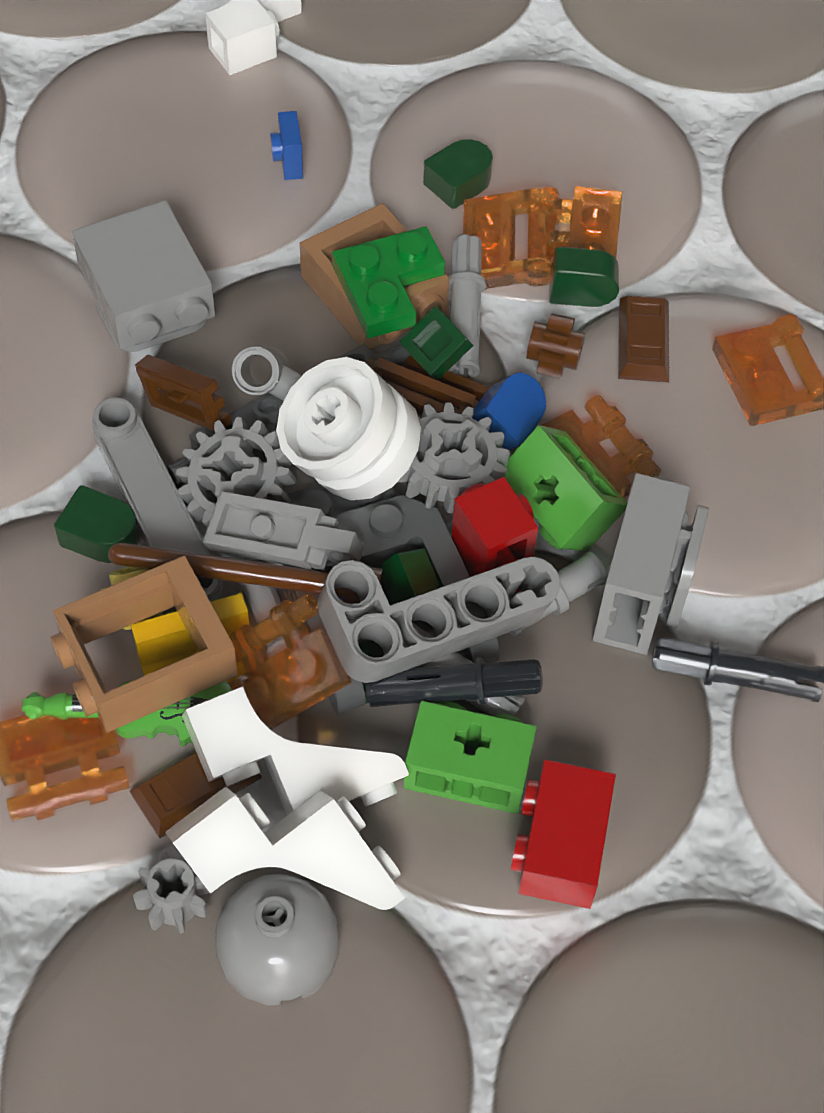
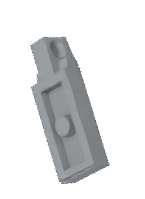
(278, 533)

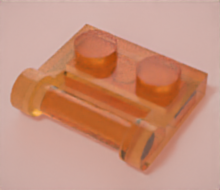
(494, 223)
(759, 376)

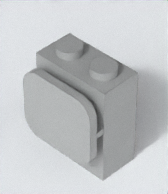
(144, 277)
(650, 563)

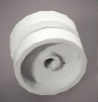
(348, 429)

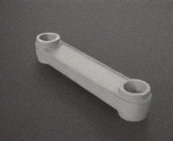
(147, 484)

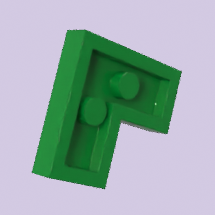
(376, 277)

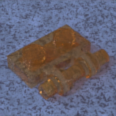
(592, 220)
(608, 423)
(295, 676)
(50, 745)

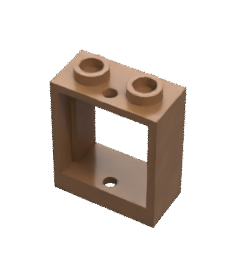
(321, 276)
(124, 605)

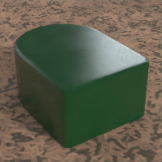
(459, 171)
(583, 277)
(95, 523)
(408, 576)

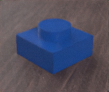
(287, 145)

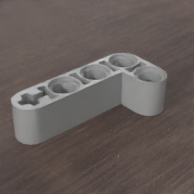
(440, 608)

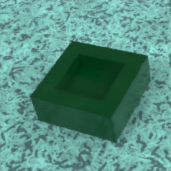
(436, 343)

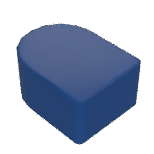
(514, 408)

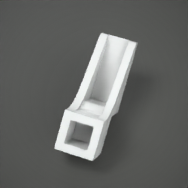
(246, 31)
(234, 739)
(313, 841)

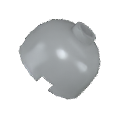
(277, 939)

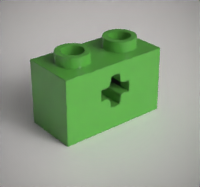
(563, 489)
(442, 768)

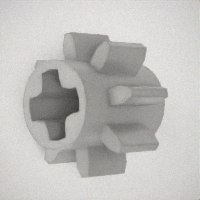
(176, 908)

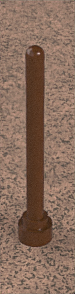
(232, 569)

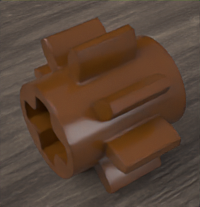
(555, 345)

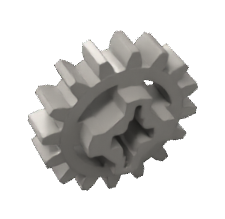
(452, 456)
(228, 465)

